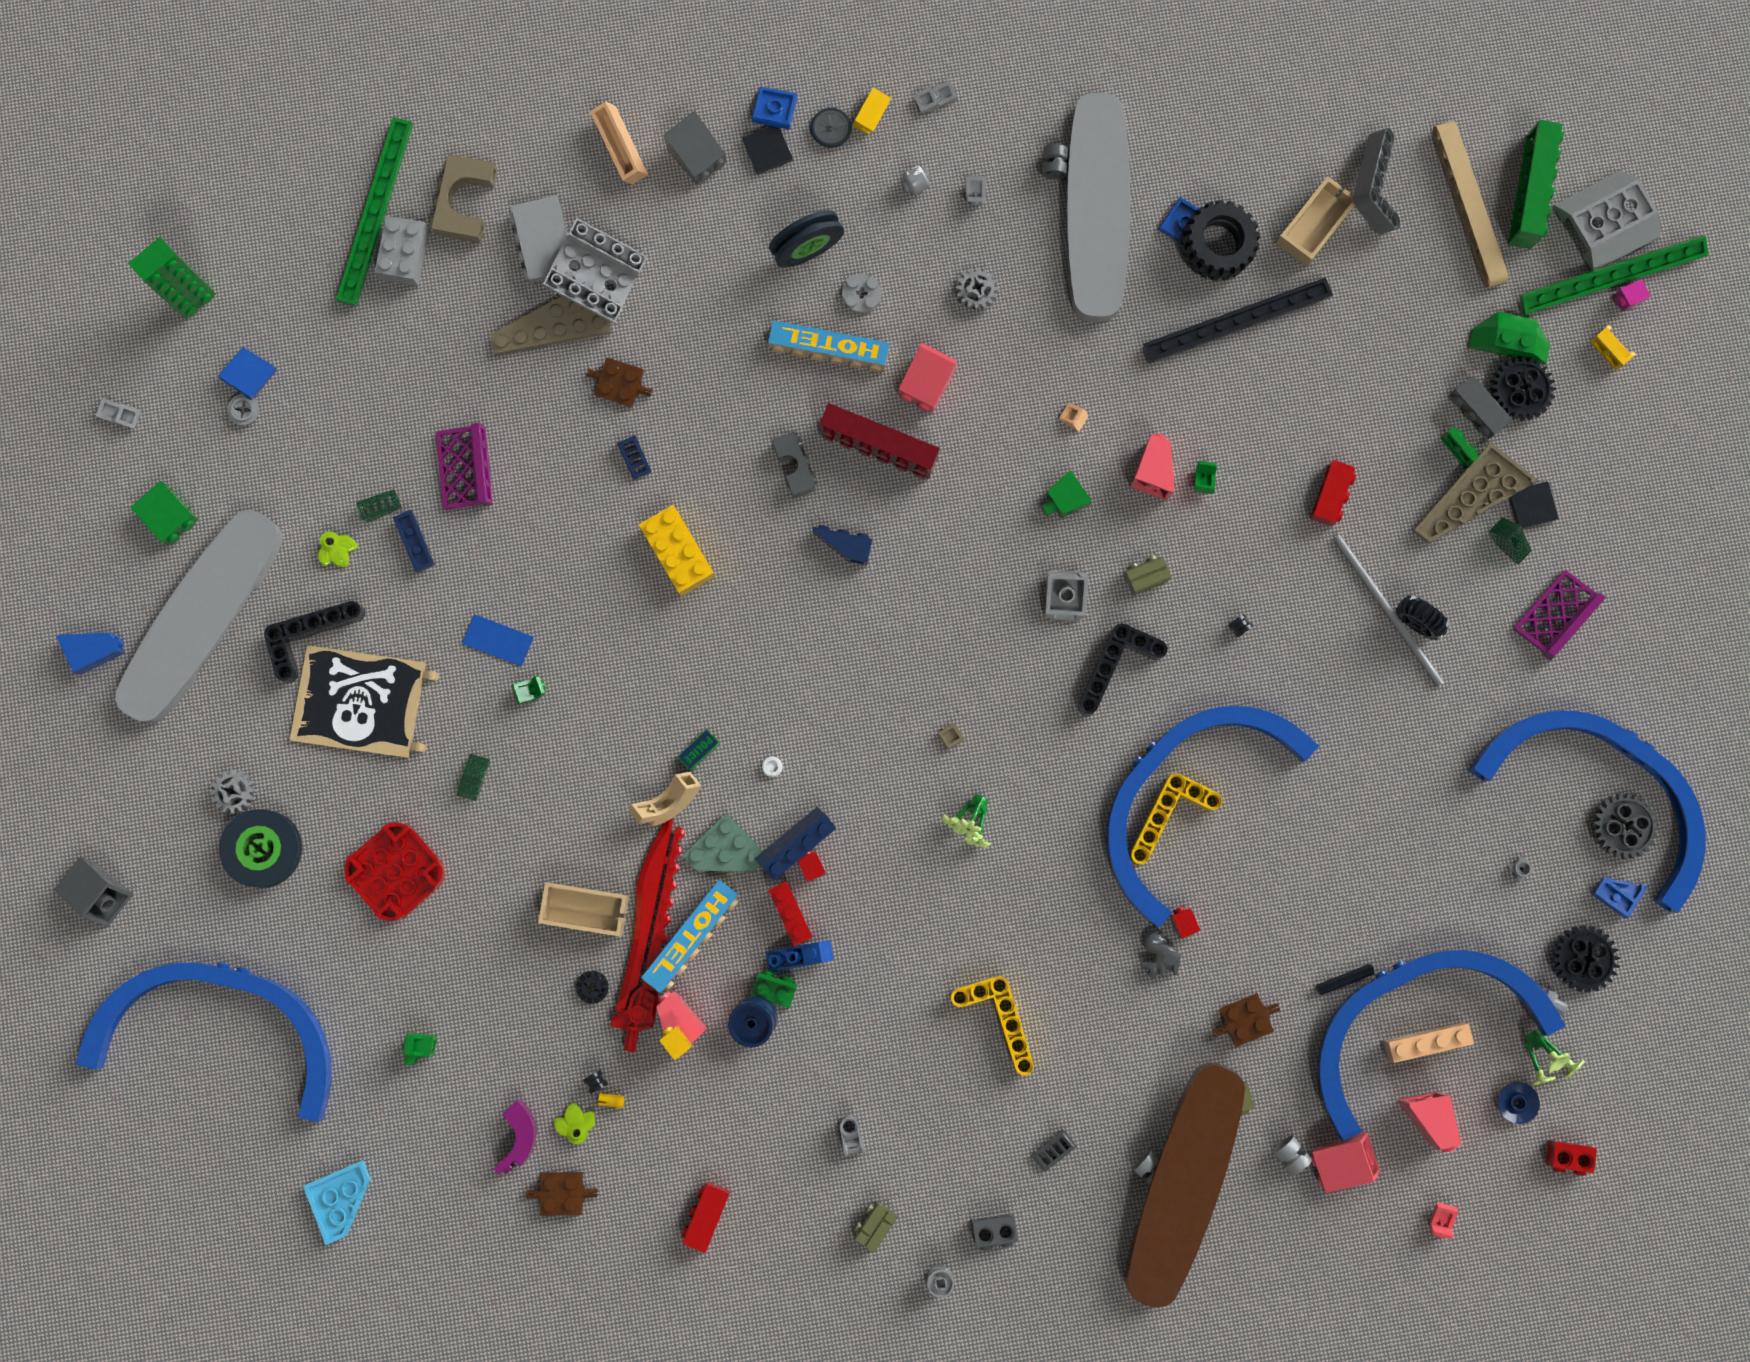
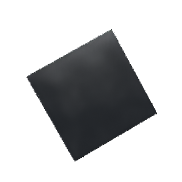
(767, 149)
(1534, 505)

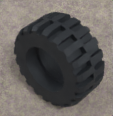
(1236, 222)

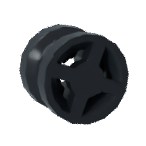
(1240, 625)
(595, 1081)

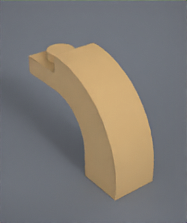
(669, 803)

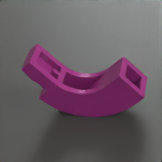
(525, 1131)

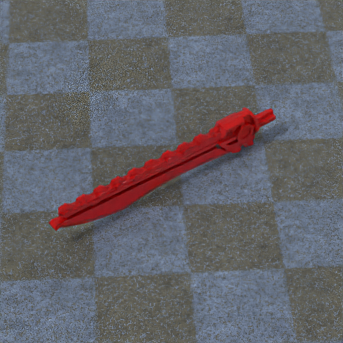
(644, 1001)

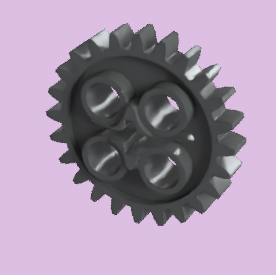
(1617, 841)

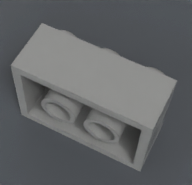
(402, 251)

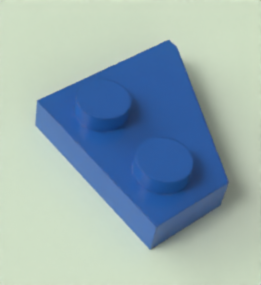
(1619, 895)

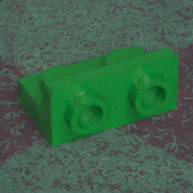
(774, 989)

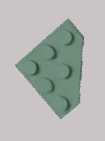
(724, 849)

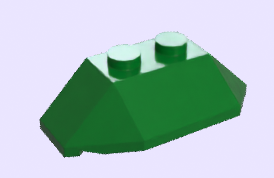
(1511, 337)

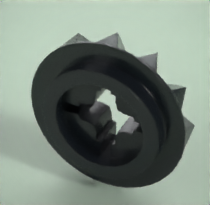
(601, 984)

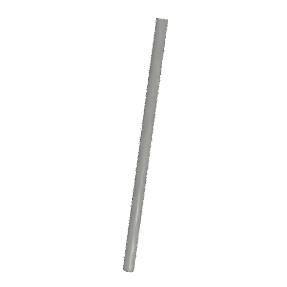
(1388, 610)

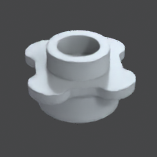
(1527, 868)

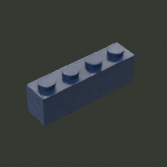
(795, 843)

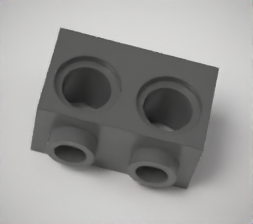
(994, 1225)

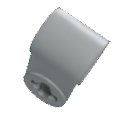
(851, 1140)

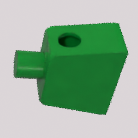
(1066, 497)

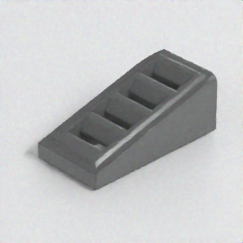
(1064, 1151)

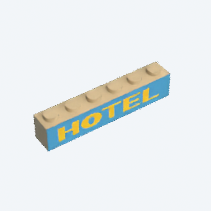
(828, 345)
(690, 937)

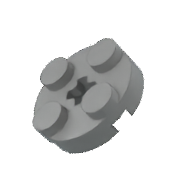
(854, 285)

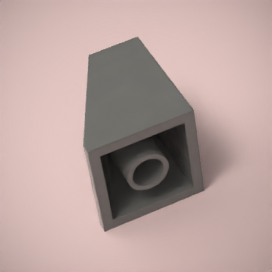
(694, 148)
(93, 892)

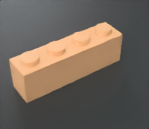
(619, 143)
(1428, 1042)

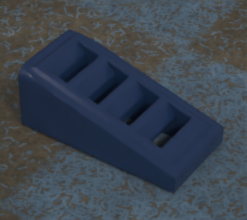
(633, 439)

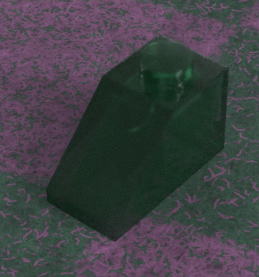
(1510, 539)

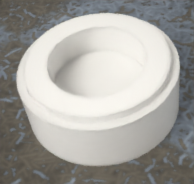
(772, 766)

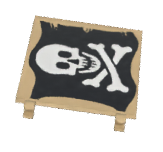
(359, 701)

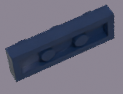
(414, 541)

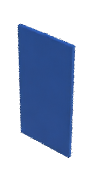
(497, 640)

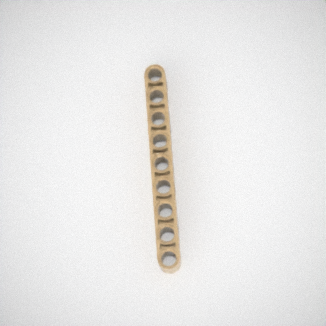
(1470, 204)

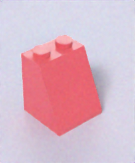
(927, 378)
(1155, 468)
(675, 1012)
(1434, 1119)
(1346, 1163)

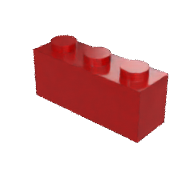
(1333, 493)
(790, 913)
(705, 1216)

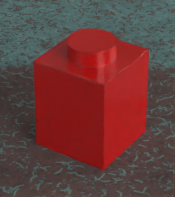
(811, 866)
(1184, 922)

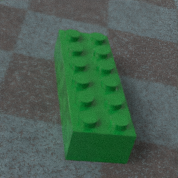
(1535, 184)
(172, 278)

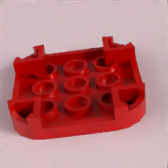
(394, 871)

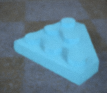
(337, 1200)

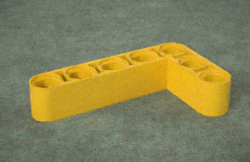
(1165, 812)
(1004, 1016)

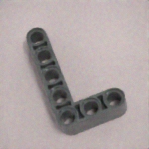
(1371, 180)

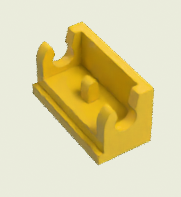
(871, 111)
(1611, 348)

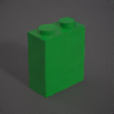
(164, 513)

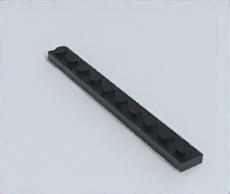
(1237, 320)

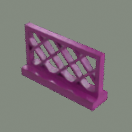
(479, 461)
(1571, 627)

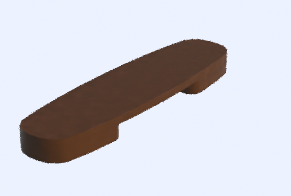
(1185, 1185)

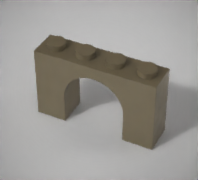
(458, 173)

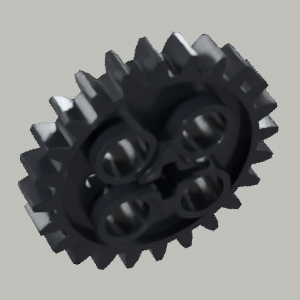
(1540, 386)
(1567, 954)

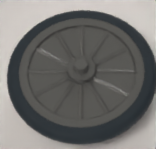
(831, 127)

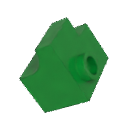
(418, 1045)

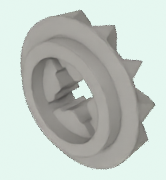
(239, 402)

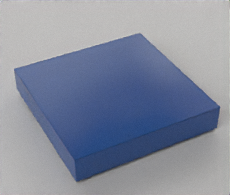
(774, 108)
(1177, 219)
(247, 373)

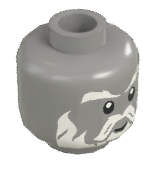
(916, 180)

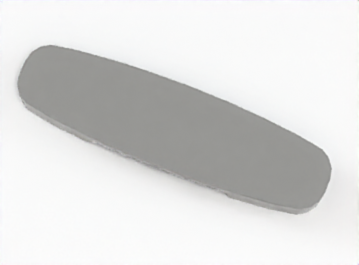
(1098, 207)
(198, 616)

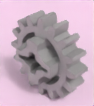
(969, 292)
(230, 799)

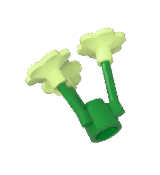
(1537, 1041)

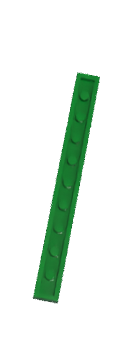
(374, 212)
(1613, 274)

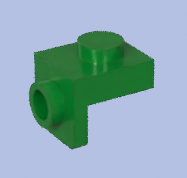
(1205, 477)
(528, 690)

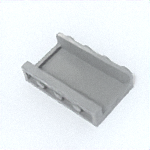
(540, 235)

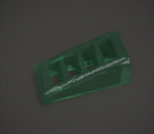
(373, 515)

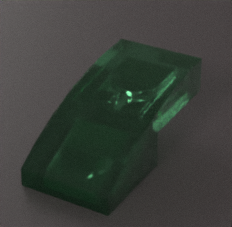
(472, 777)

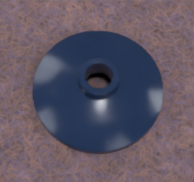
(1528, 1103)

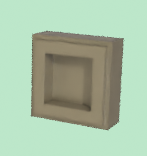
(951, 736)

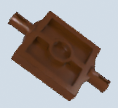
(619, 382)
(1246, 1020)
(561, 1193)

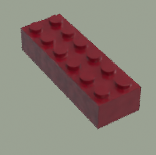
(878, 441)

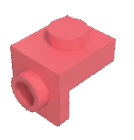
(1443, 1220)

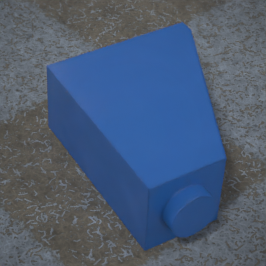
(90, 650)

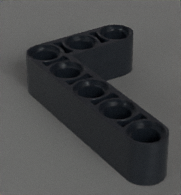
(305, 630)
(1111, 662)

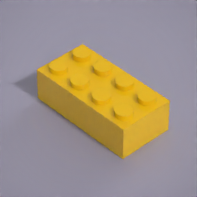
(677, 550)

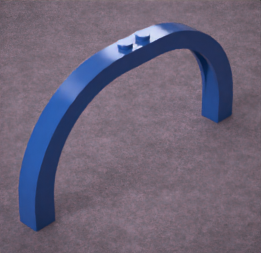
(1263, 721)
(1687, 809)
(1523, 986)
(317, 1053)

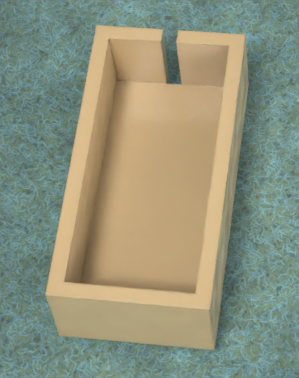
(1316, 222)
(583, 909)

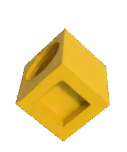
(675, 1042)

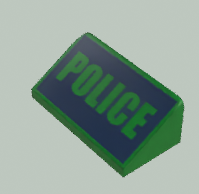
(698, 750)

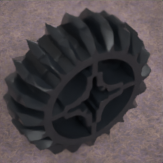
(1422, 617)

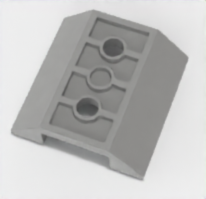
(1621, 228)
(599, 261)

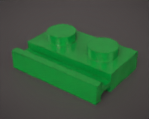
(1459, 447)

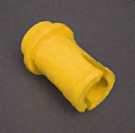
(611, 1100)

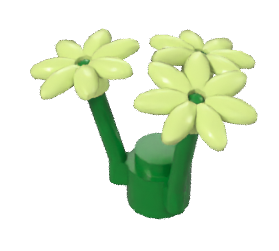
(976, 807)

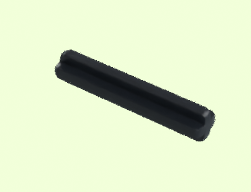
(1345, 979)

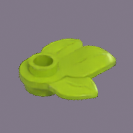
(337, 551)
(573, 1121)

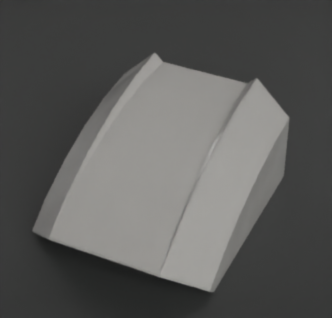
(1066, 595)

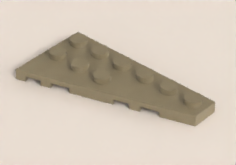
(549, 325)
(1480, 488)

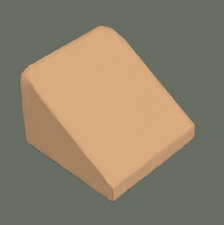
(1073, 416)

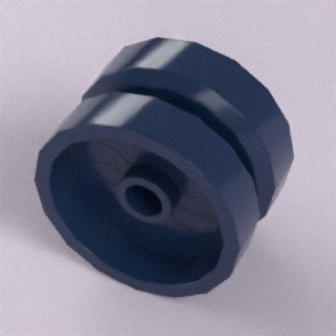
(746, 1012)

